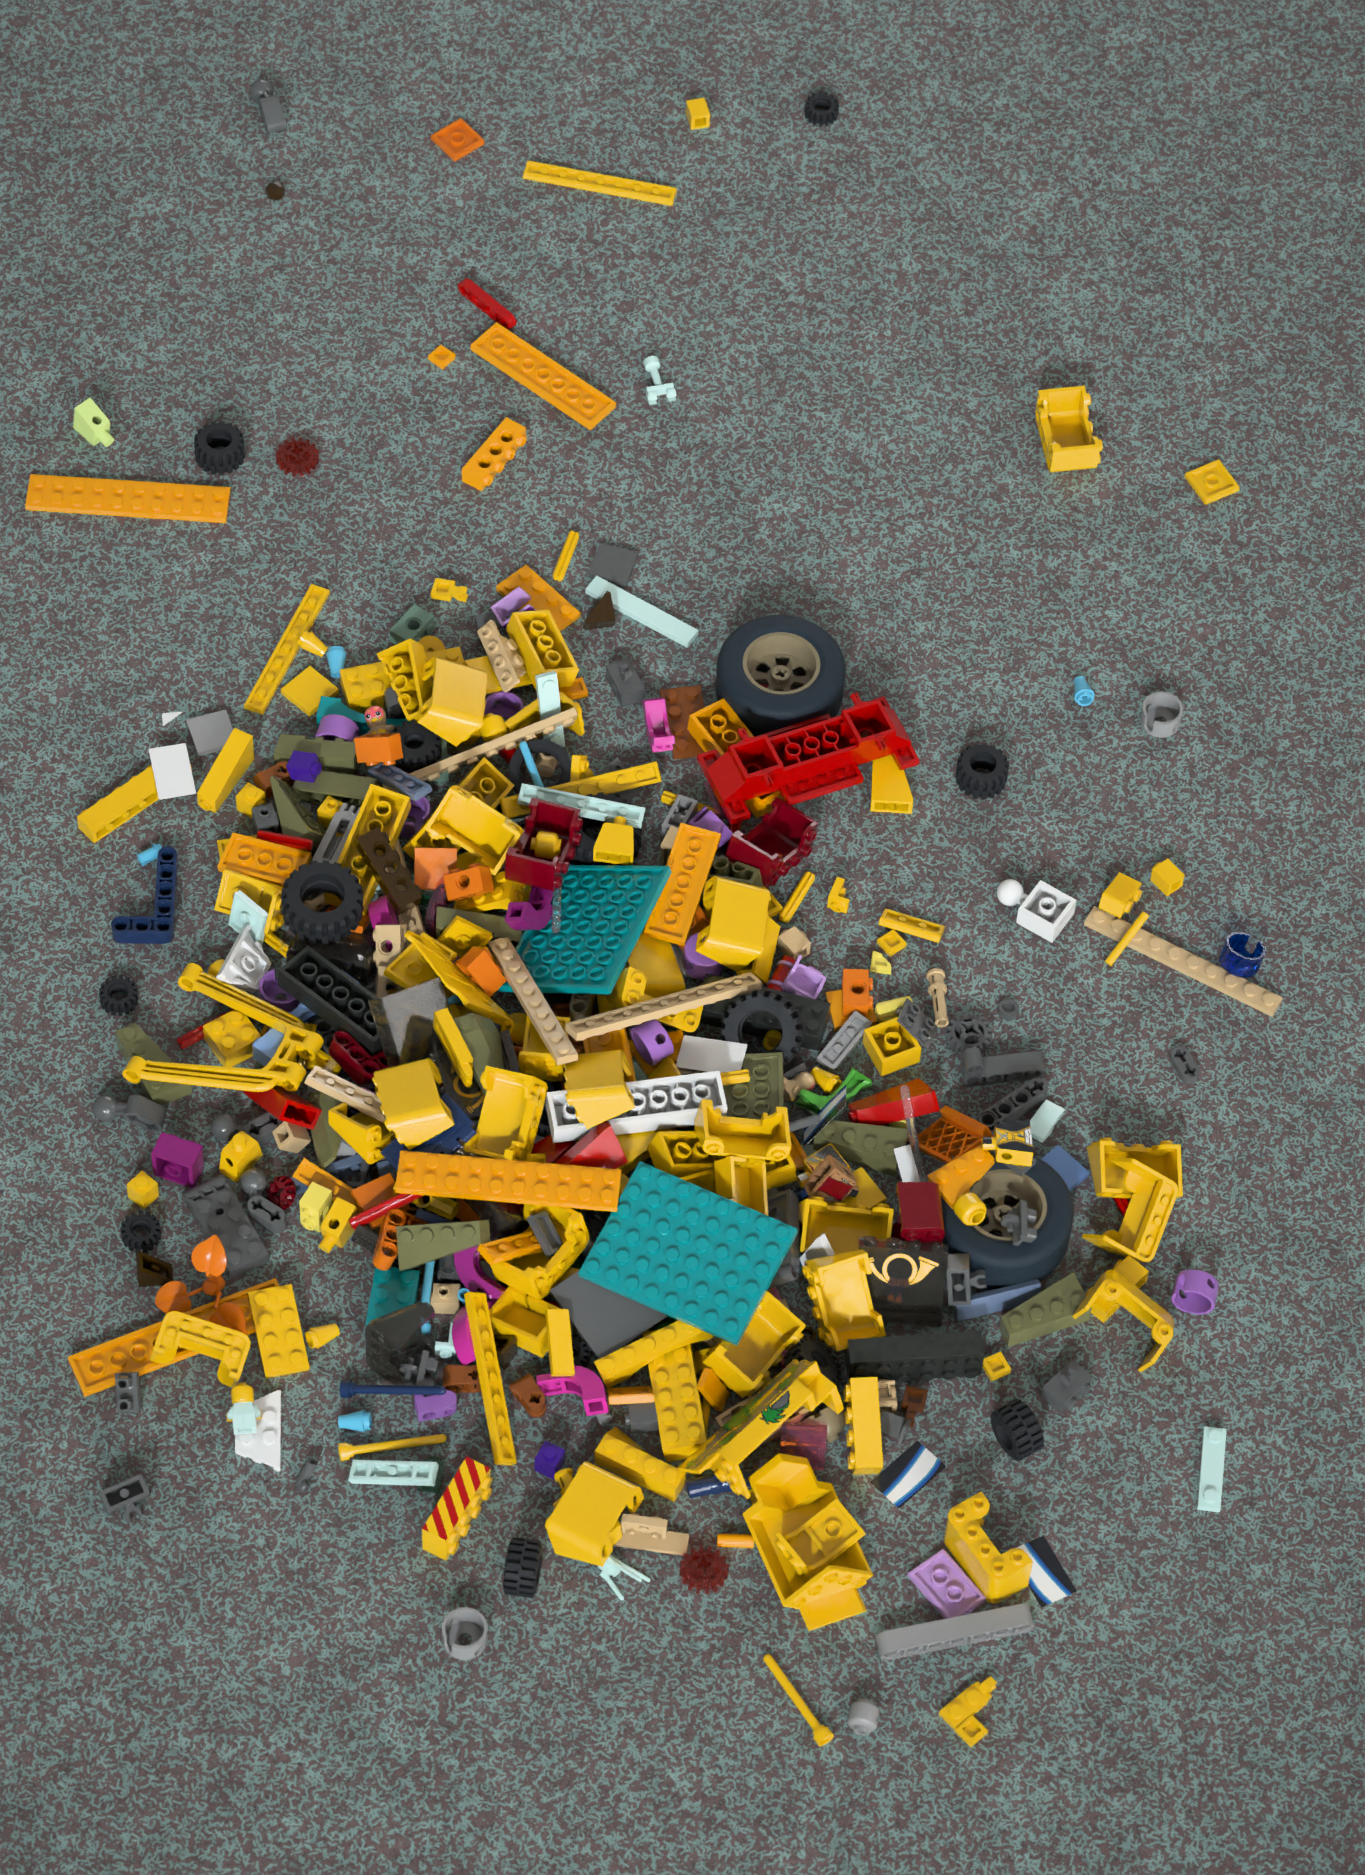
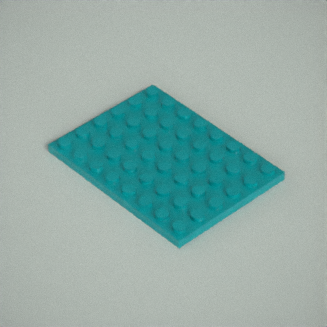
(599, 927)
(688, 1253)

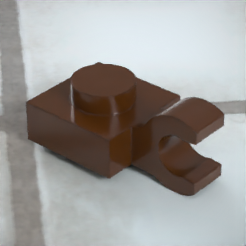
(914, 1401)

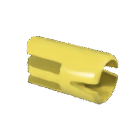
(886, 1010)

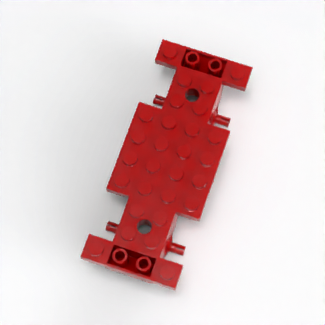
(807, 757)

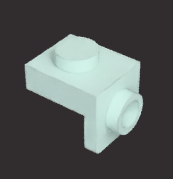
(446, 1349)

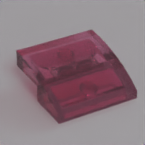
(439, 899)
(805, 1442)

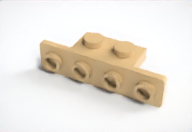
(502, 655)
(651, 1535)

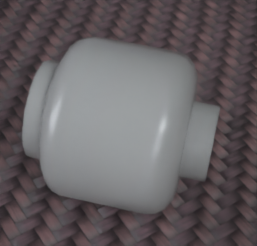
(863, 1716)

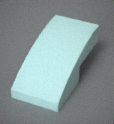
(1045, 1119)

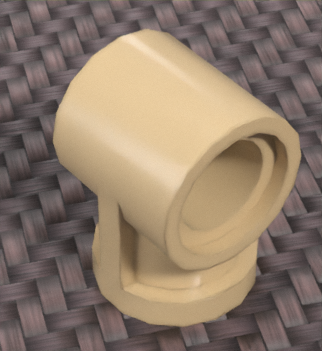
(546, 764)

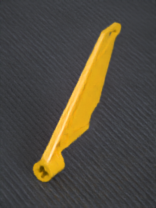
(465, 989)

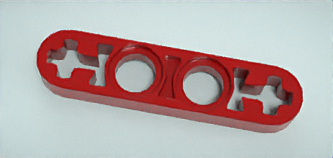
(486, 303)

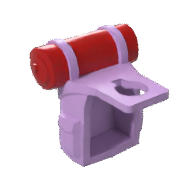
(796, 978)

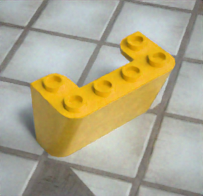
(456, 700)
(474, 827)
(735, 923)
(658, 965)
(630, 990)
(598, 1086)
(412, 1101)
(361, 1132)
(1109, 1176)
(844, 1224)
(842, 1298)
(589, 1512)

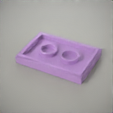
(946, 1586)

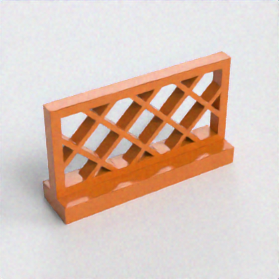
(961, 1126)

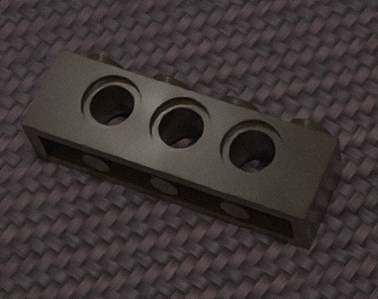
(399, 900)

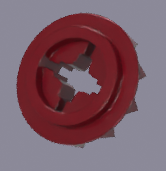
(286, 1196)

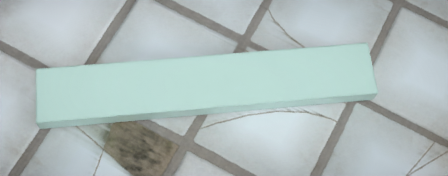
(643, 612)
(590, 807)

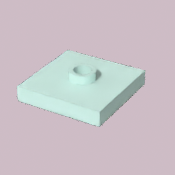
(245, 912)

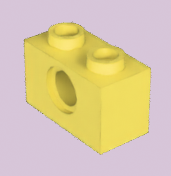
(315, 1206)

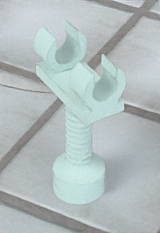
(652, 365)

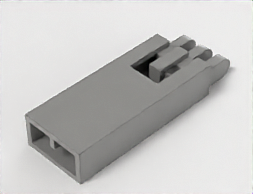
(332, 846)

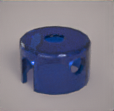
(1237, 960)

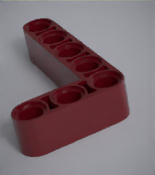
(354, 1058)

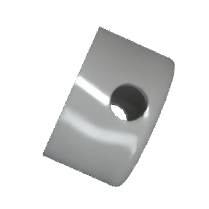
(1161, 705)
(468, 1622)

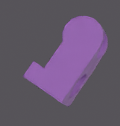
(435, 1406)

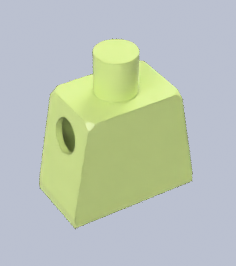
(92, 423)

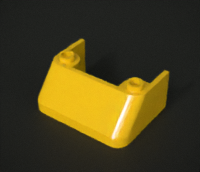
(1145, 1215)
(1115, 1287)

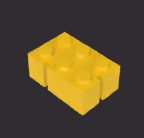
(742, 1182)
(513, 1318)

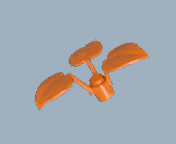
(209, 1258)

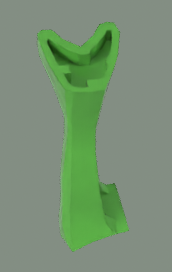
(854, 1083)

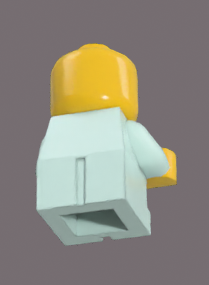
(243, 1412)

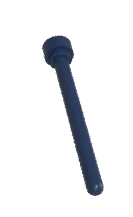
(350, 1389)

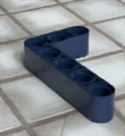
(160, 921)

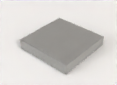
(209, 732)

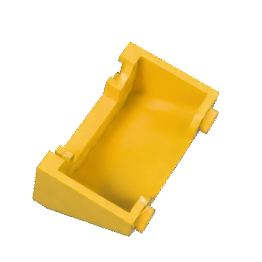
(508, 1115)
(743, 1136)

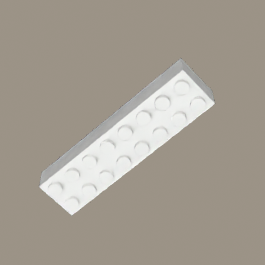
(658, 1106)

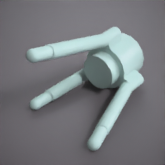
(613, 1567)

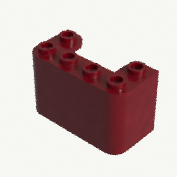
(775, 843)
(521, 863)
(919, 1213)

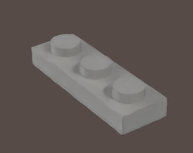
(843, 1041)

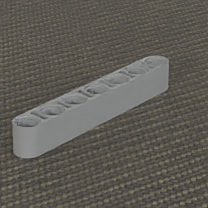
(954, 1631)

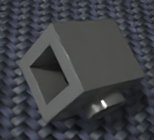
(265, 818)
(641, 1417)

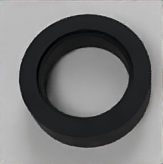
(540, 746)

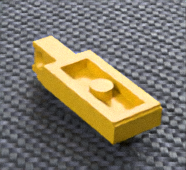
(968, 1702)

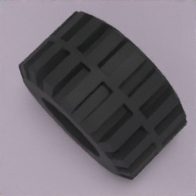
(219, 459)
(982, 784)
(1017, 1429)
(522, 1567)

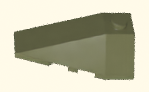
(294, 816)
(483, 1043)
(324, 1137)

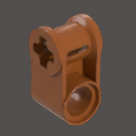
(262, 779)
(461, 1378)
(529, 1395)

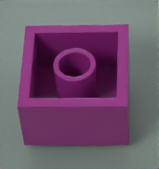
(177, 1160)

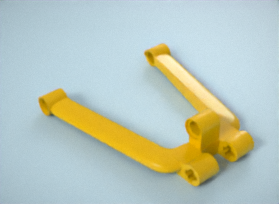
(280, 1070)

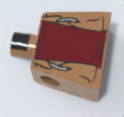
(831, 1181)

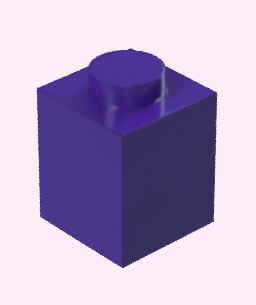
(304, 766)
(549, 1459)

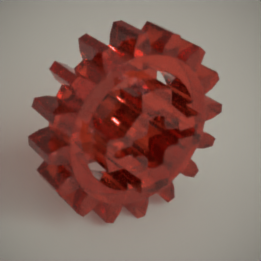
(297, 456)
(694, 1575)

